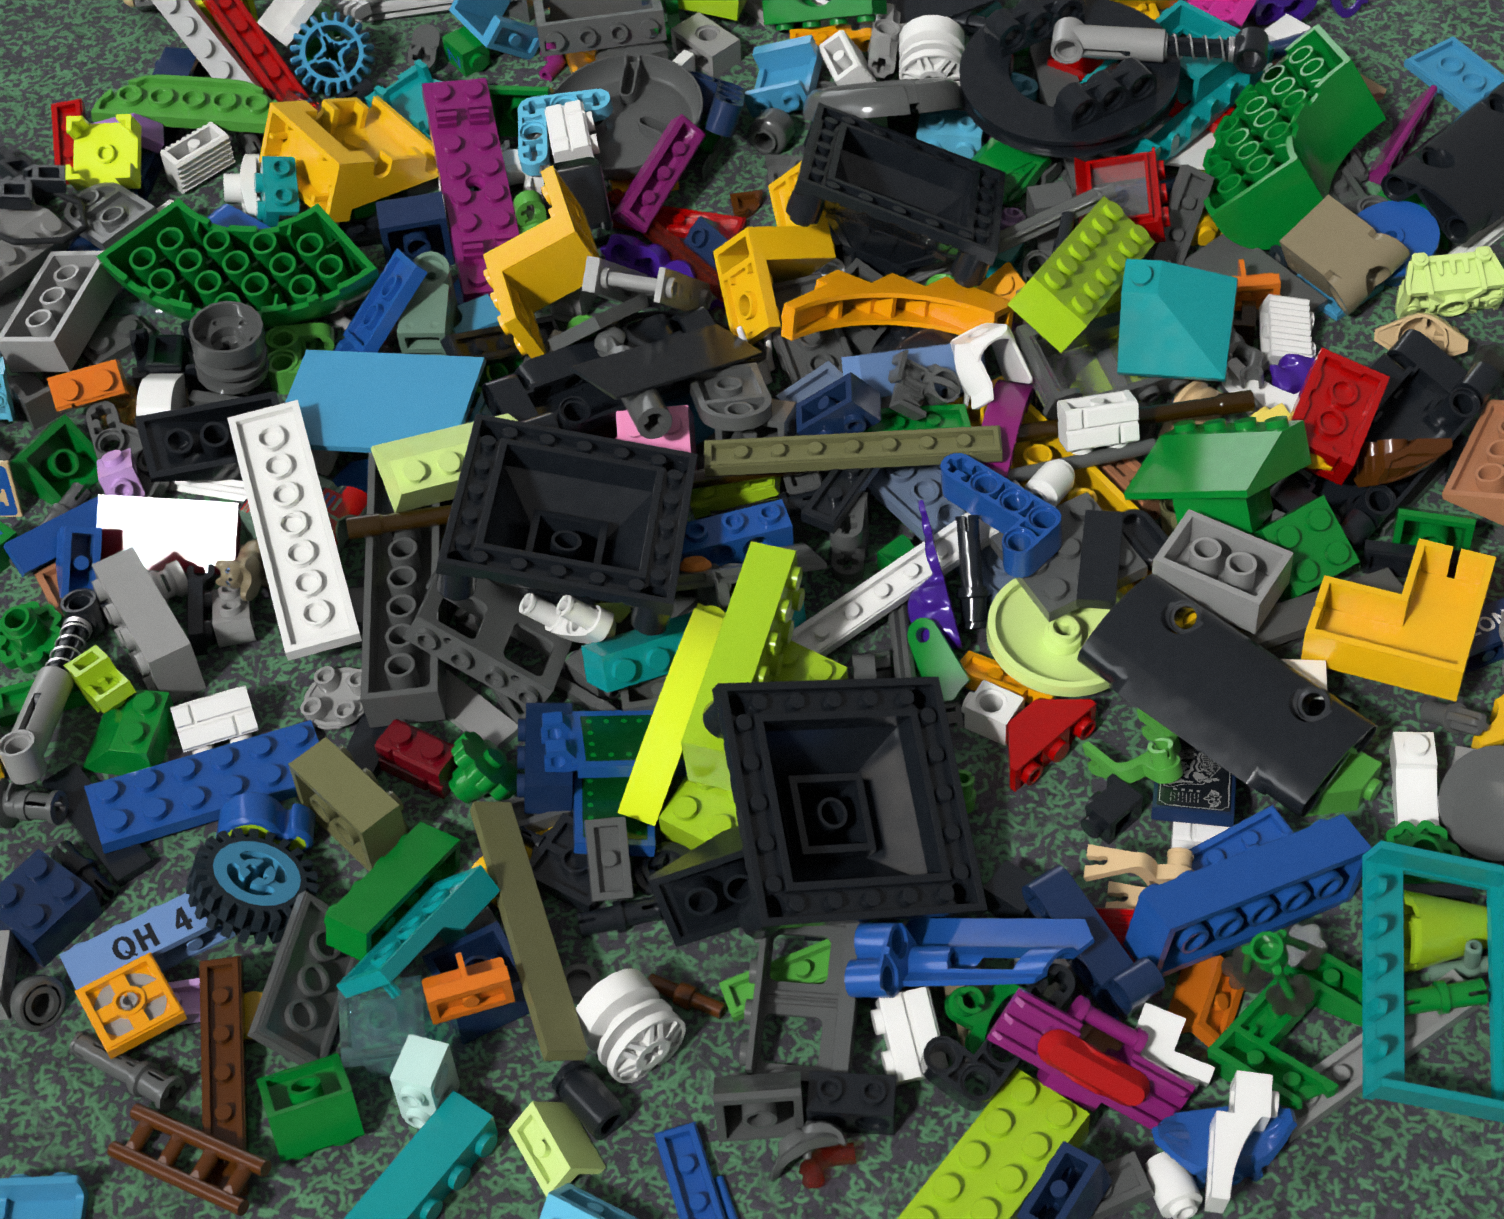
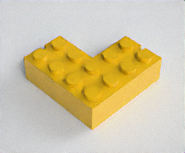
(1405, 638)

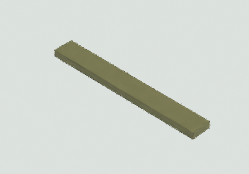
(849, 450)
(529, 933)

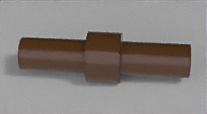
(688, 996)

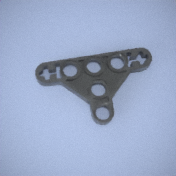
(128, 438)

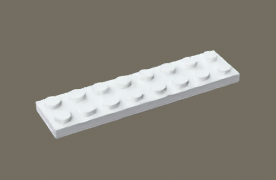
(293, 530)

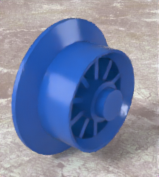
(1408, 224)

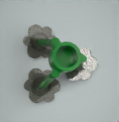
(1270, 953)

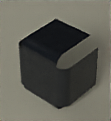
(589, 189)

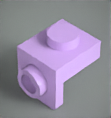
(119, 474)

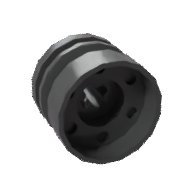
(229, 347)

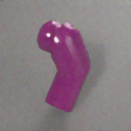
(553, 65)

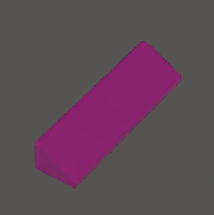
(1403, 135)
(659, 174)

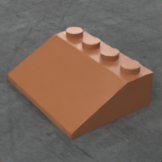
(1479, 473)

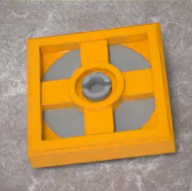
(130, 1005)

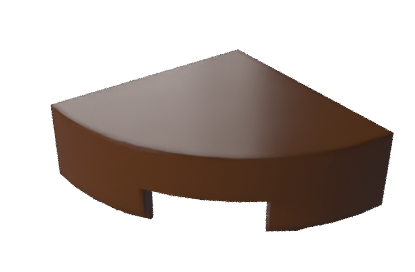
(746, 203)

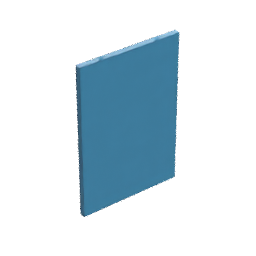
(381, 397)

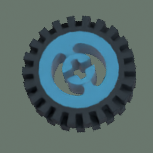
(248, 884)

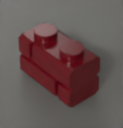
(416, 757)

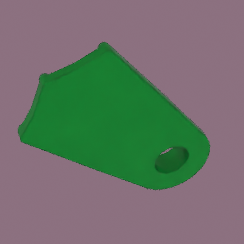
(937, 658)

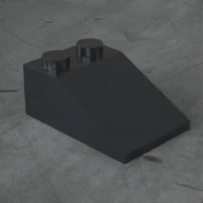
(703, 889)

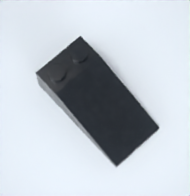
(196, 439)

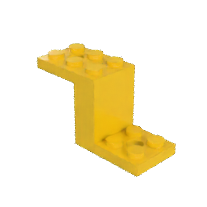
(768, 255)
(540, 265)

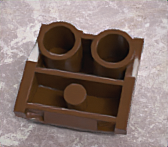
(1396, 459)

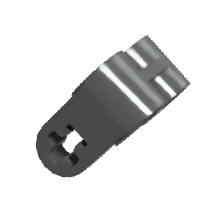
(851, 543)

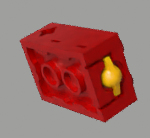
(1337, 412)

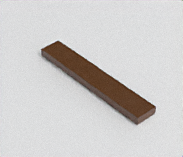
(223, 1058)

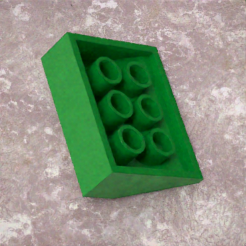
(1221, 459)

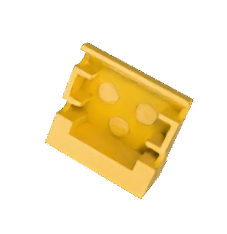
(348, 152)

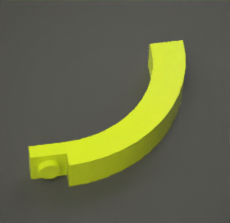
(662, 741)

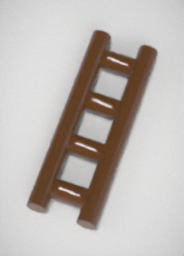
(193, 1183)

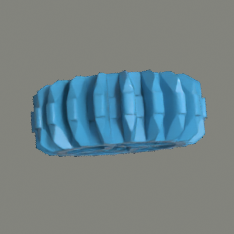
(320, 60)

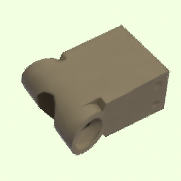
(1341, 253)

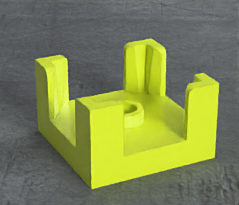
(105, 152)

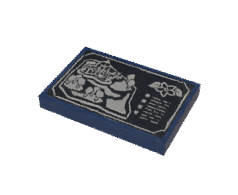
(1200, 796)

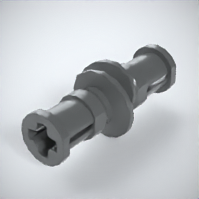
(27, 805)

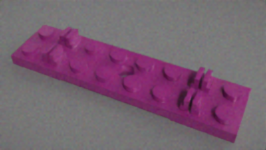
(465, 157)

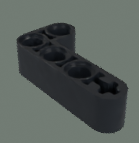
(982, 1063)

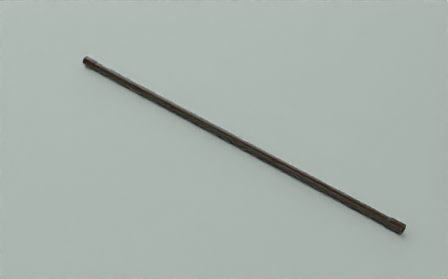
(1222, 404)

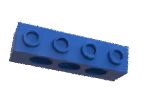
(728, 535)

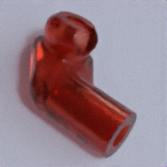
(822, 1159)

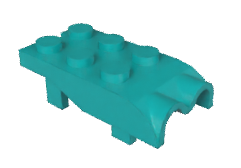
(406, 95)

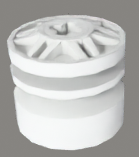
(931, 48)
(629, 1025)

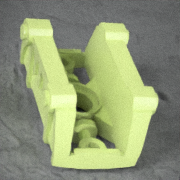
(1451, 284)

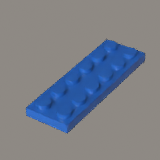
(195, 787)

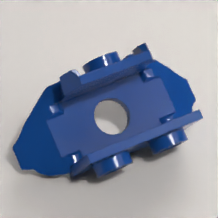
(1187, 1142)

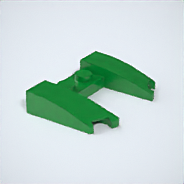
(1254, 1034)

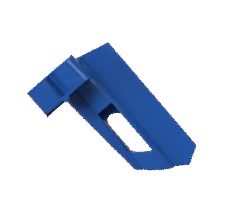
(951, 948)

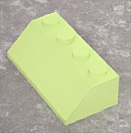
(423, 466)

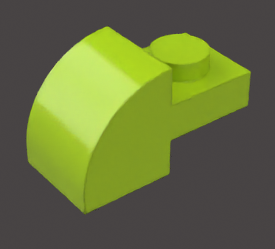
(99, 680)

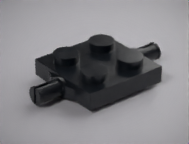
(558, 868)

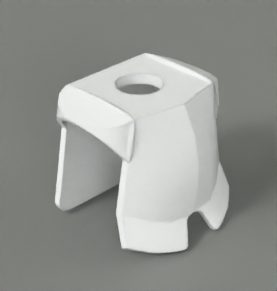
(970, 370)

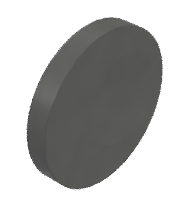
(1474, 803)

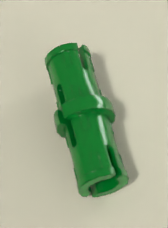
(1444, 997)

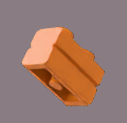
(88, 386)

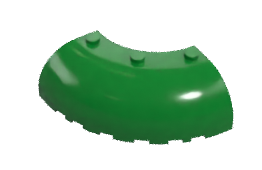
(1287, 141)
(282, 271)

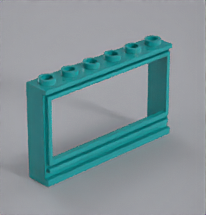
(1195, 116)
(1384, 975)

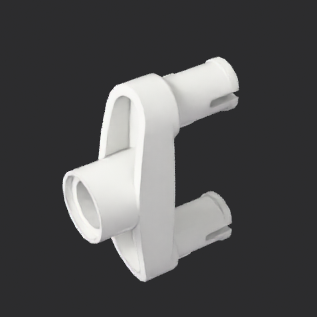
(240, 186)
(570, 618)

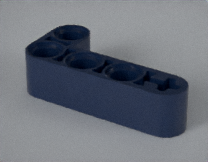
(721, 102)
(1104, 967)

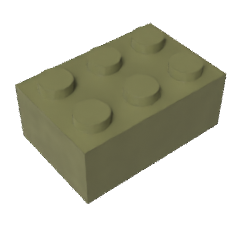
(348, 802)

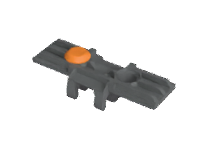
(714, 582)

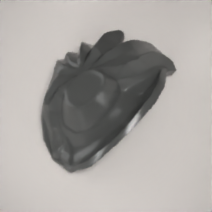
(802, 1141)

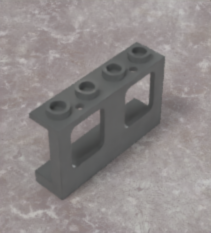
(484, 654)
(822, 1001)

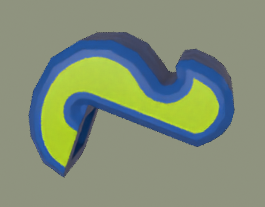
(267, 814)

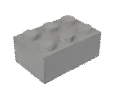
(1224, 569)

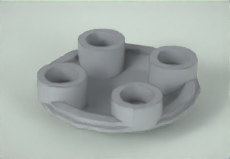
(333, 698)

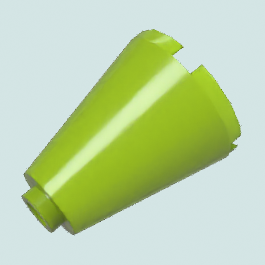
(1439, 929)

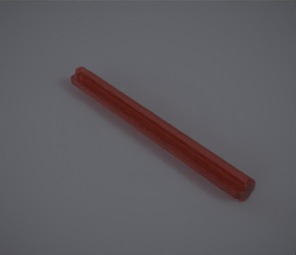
(676, 248)

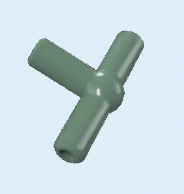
(1469, 966)

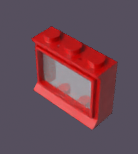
(1136, 184)

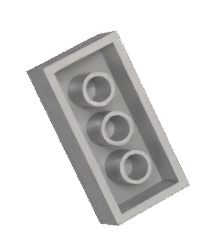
(58, 313)
(146, 626)

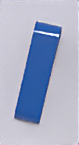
(1028, 523)

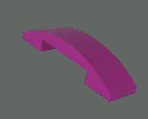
(1007, 410)

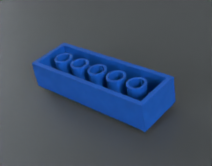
(1246, 895)

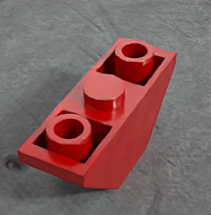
(1044, 735)

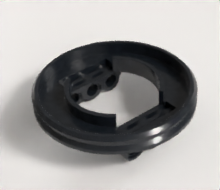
(1088, 116)

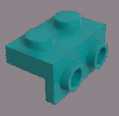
(277, 188)

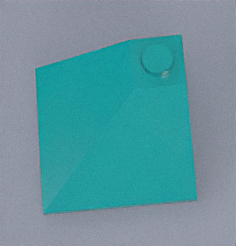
(1175, 321)

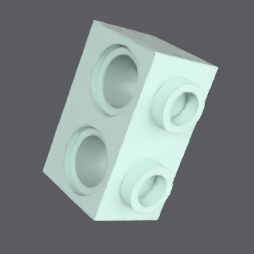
(423, 1078)

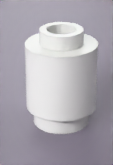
(1052, 481)
(1173, 1187)

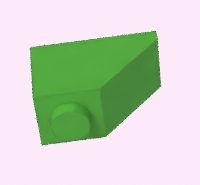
(1351, 786)

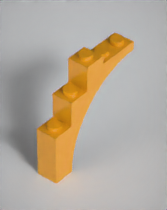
(891, 300)

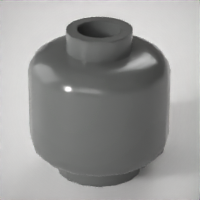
(771, 131)

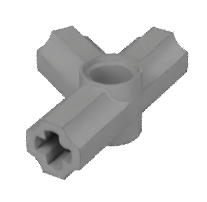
(884, 42)

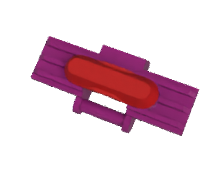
(1079, 1069)

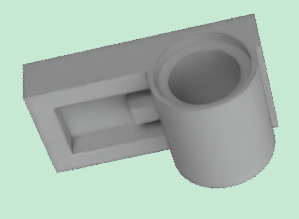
(231, 617)

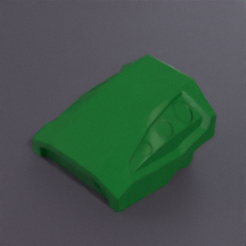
(1020, 167)

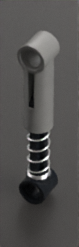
(1075, 41)
(27, 742)

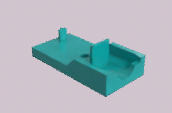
(441, 910)

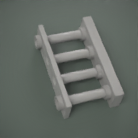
(622, 283)

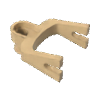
(1138, 863)

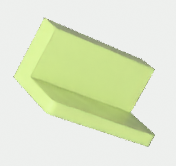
(554, 1144)

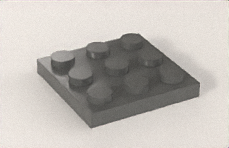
(1056, 581)

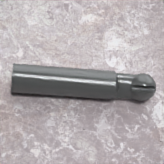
(646, 408)

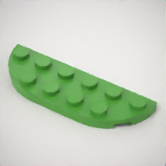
(189, 102)

